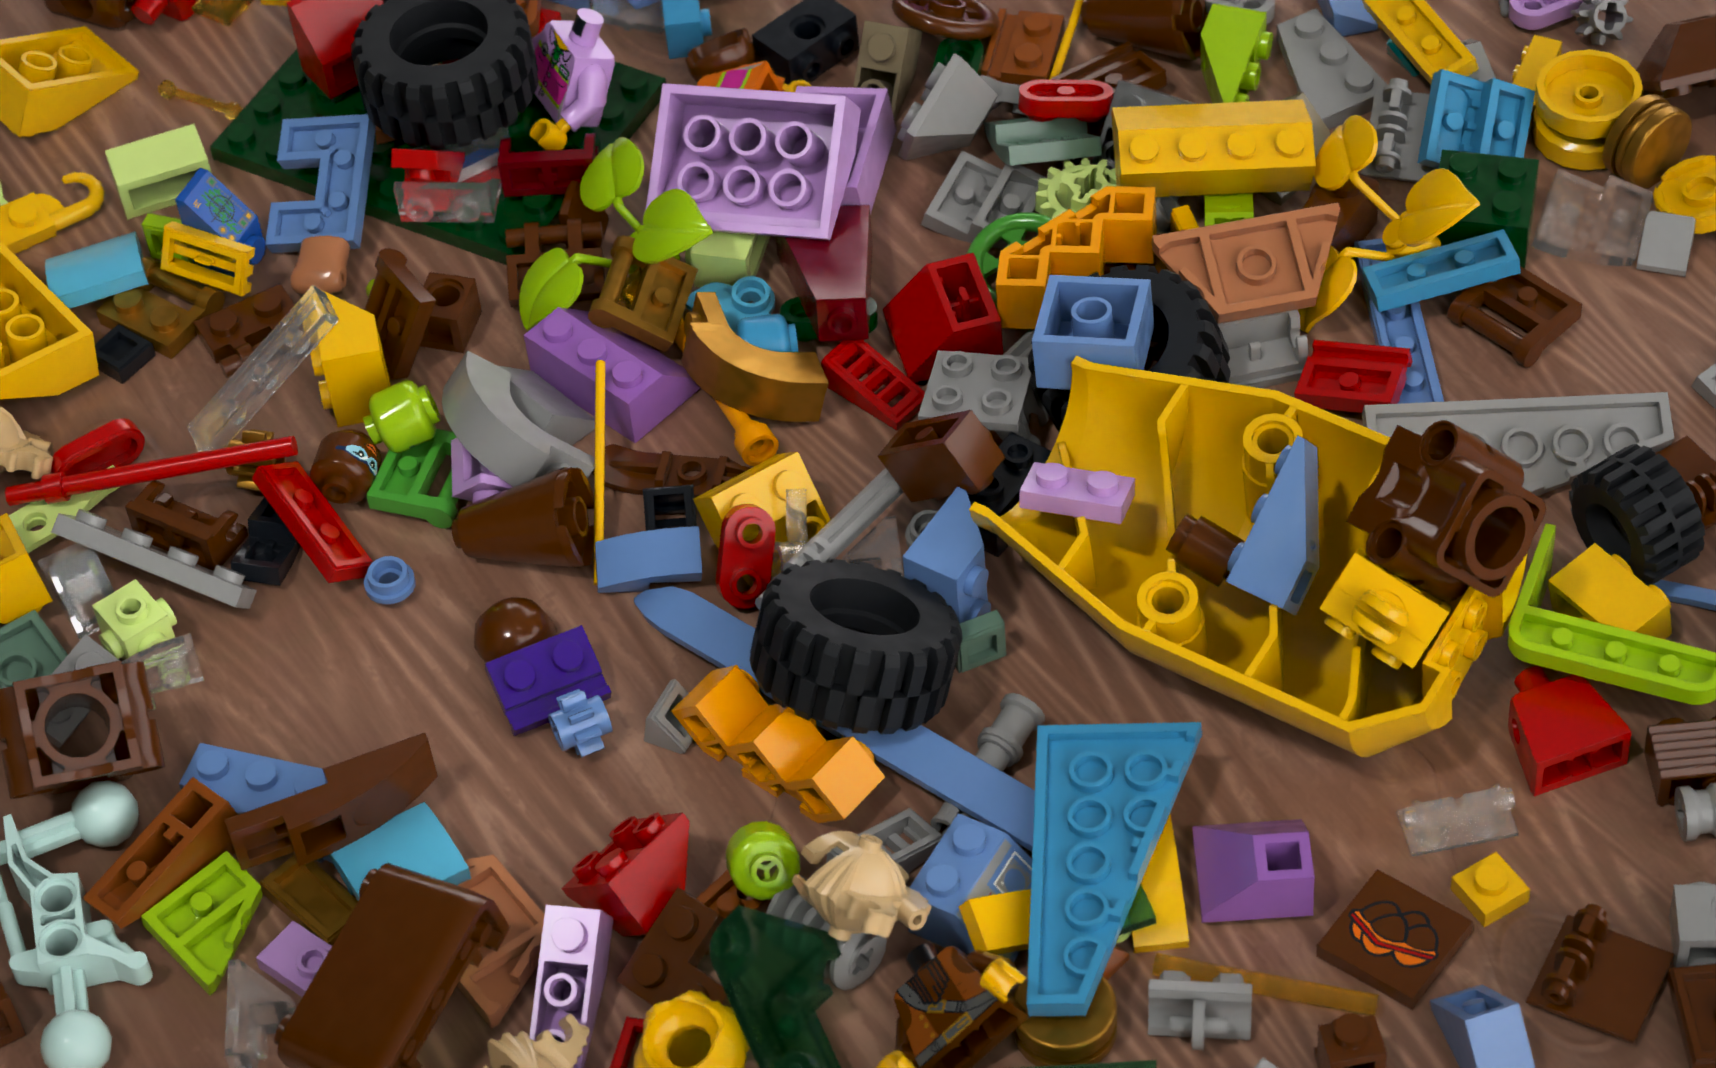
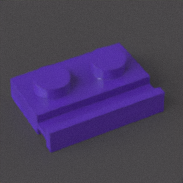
(539, 673)

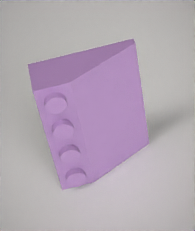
(756, 157)

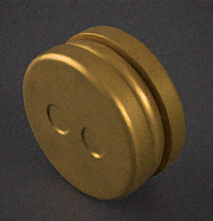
(1647, 140)
(1069, 1038)

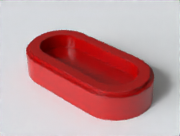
(111, 444)

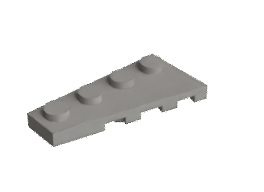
(172, 565)

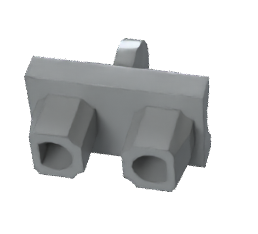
(1200, 1008)

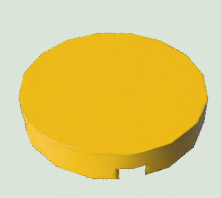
(1690, 191)

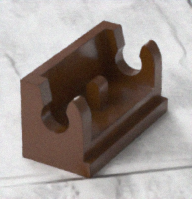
(185, 527)

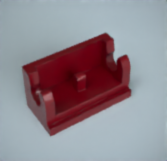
(543, 171)

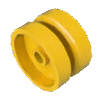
(1578, 104)

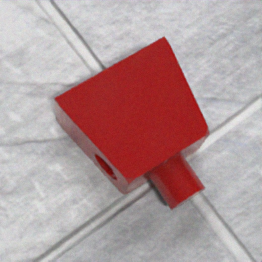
(1564, 730)

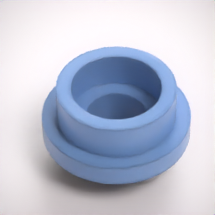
(389, 580)

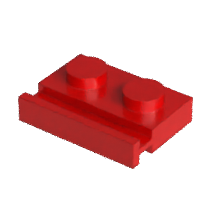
(1353, 375)

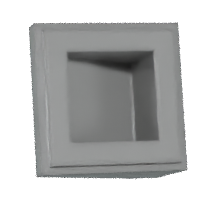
(1666, 243)

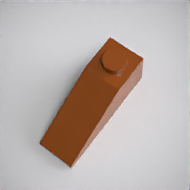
(165, 855)

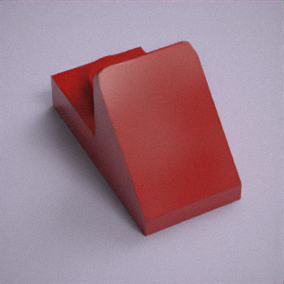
(428, 165)

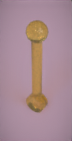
(169, 90)

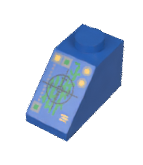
(216, 210)

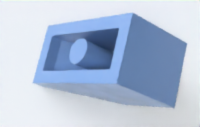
(1483, 1029)

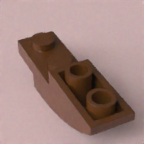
(351, 804)

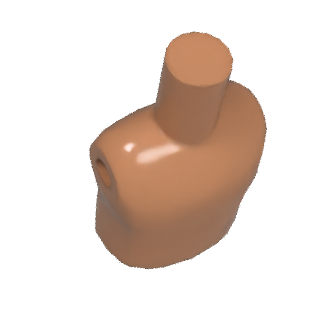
(321, 264)

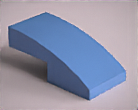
(648, 557)

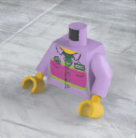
(572, 76)

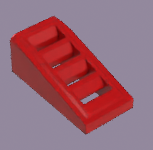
(856, 358)

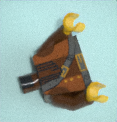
(953, 1008)

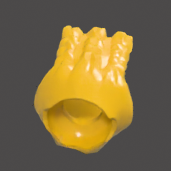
(691, 1034)

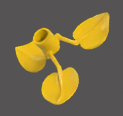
(1431, 208)

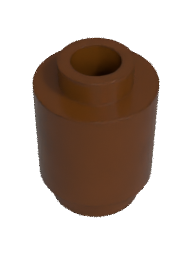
(1203, 548)

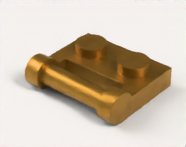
(657, 301)
(157, 319)

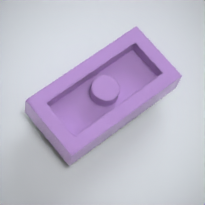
(1077, 492)

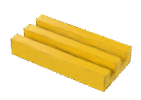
(198, 246)

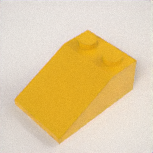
(56, 78)

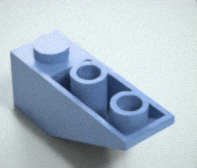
(1284, 541)

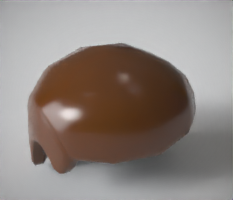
(721, 54)
(510, 627)

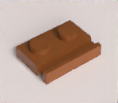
(1023, 46)

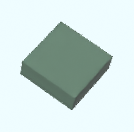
(981, 641)

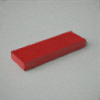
(312, 521)

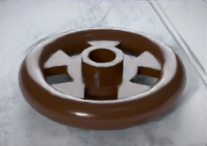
(948, 18)

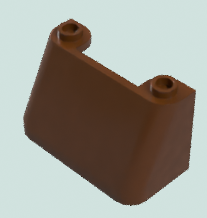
(389, 972)

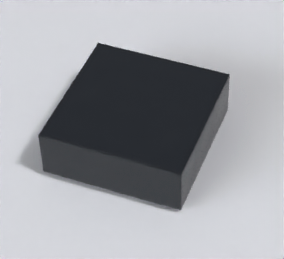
(122, 353)

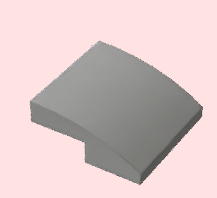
(978, 195)

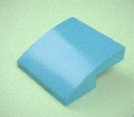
(97, 270)
(407, 840)

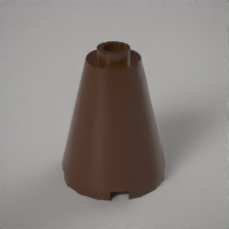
(1153, 25)
(532, 522)

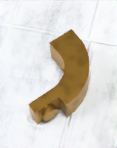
(746, 376)

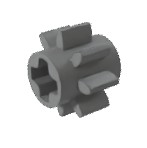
(1589, 23)

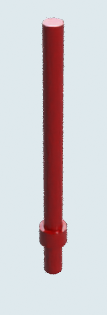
(59, 487)

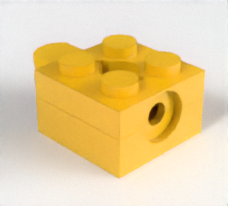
(1384, 611)

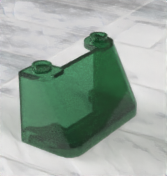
(775, 985)

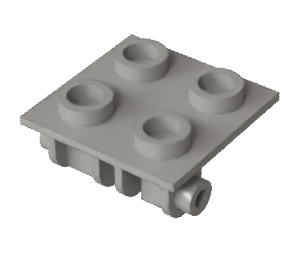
(1399, 125)

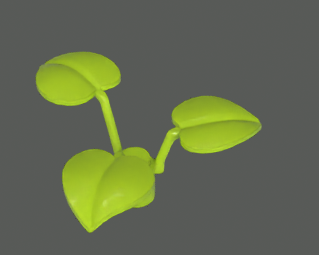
(668, 228)

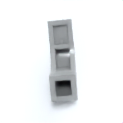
(496, 431)

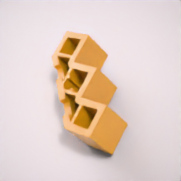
(1108, 230)
(777, 746)

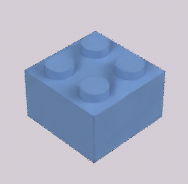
(1094, 319)

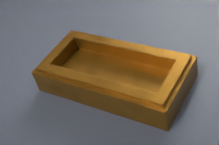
(309, 898)

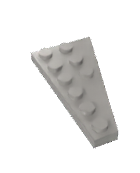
(1545, 435)

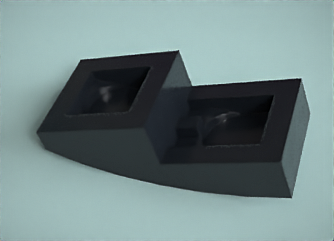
(268, 550)

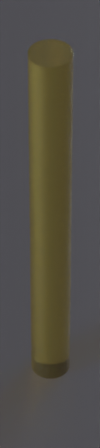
(1275, 986)

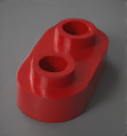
(1065, 99)
(745, 557)

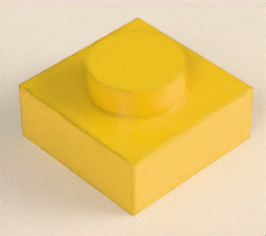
(1490, 889)

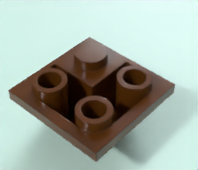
(1681, 57)

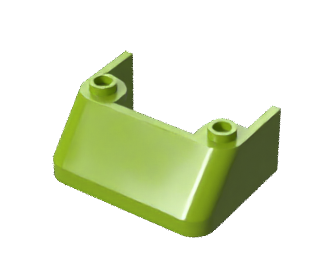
(1603, 650)

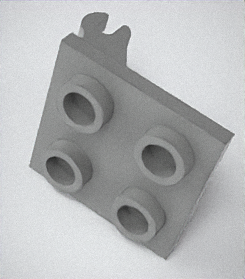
(989, 385)

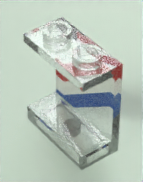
(469, 199)

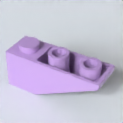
(571, 970)

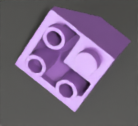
(1254, 870)

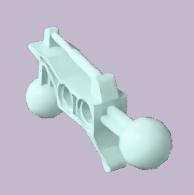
(69, 946)

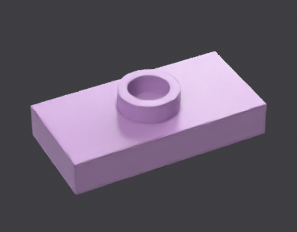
(294, 957)

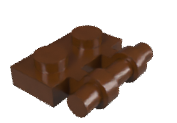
(534, 236)
(241, 327)

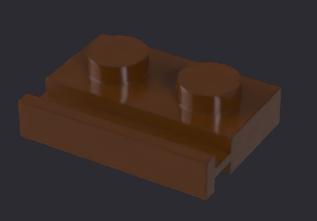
(1119, 64)

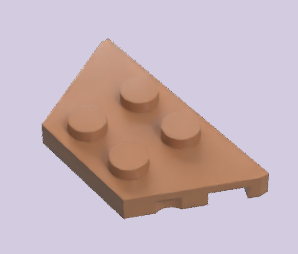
(1254, 262)
(502, 973)

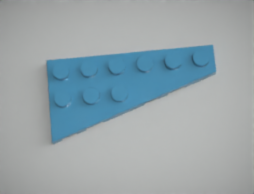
(1094, 831)

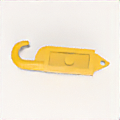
(40, 216)

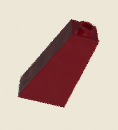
(834, 275)

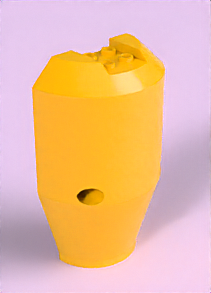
(1213, 455)

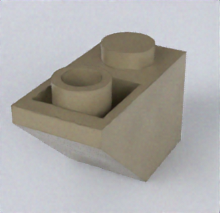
(888, 60)

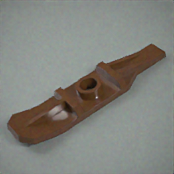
(634, 470)

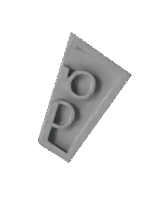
(1327, 68)

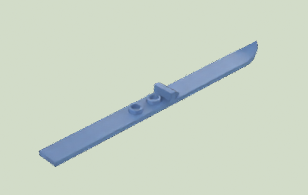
(915, 753)

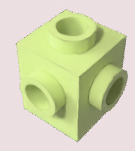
(145, 626)

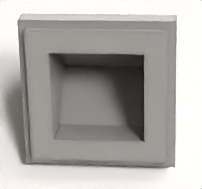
(662, 726)

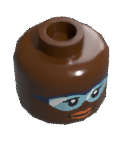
(345, 466)

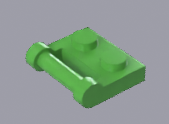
(407, 477)

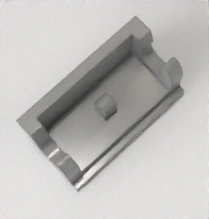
(1265, 349)

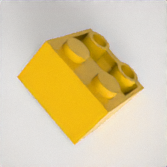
(351, 363)
(765, 487)

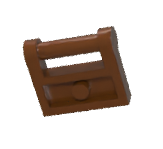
(1526, 302)
(400, 311)

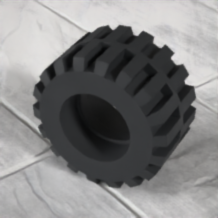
(1639, 511)

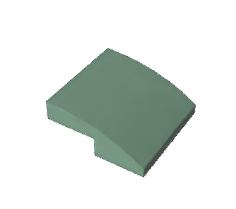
(1031, 141)

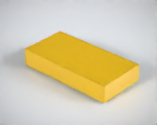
(998, 921)

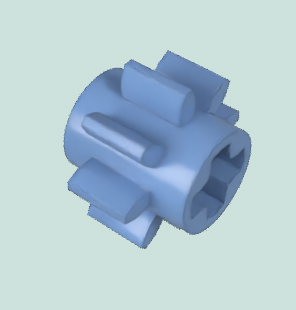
(580, 723)

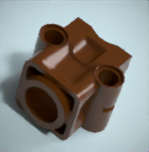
(1448, 512)
(111, 690)

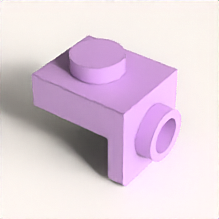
(471, 478)

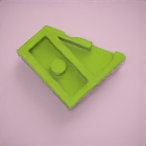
(206, 919)

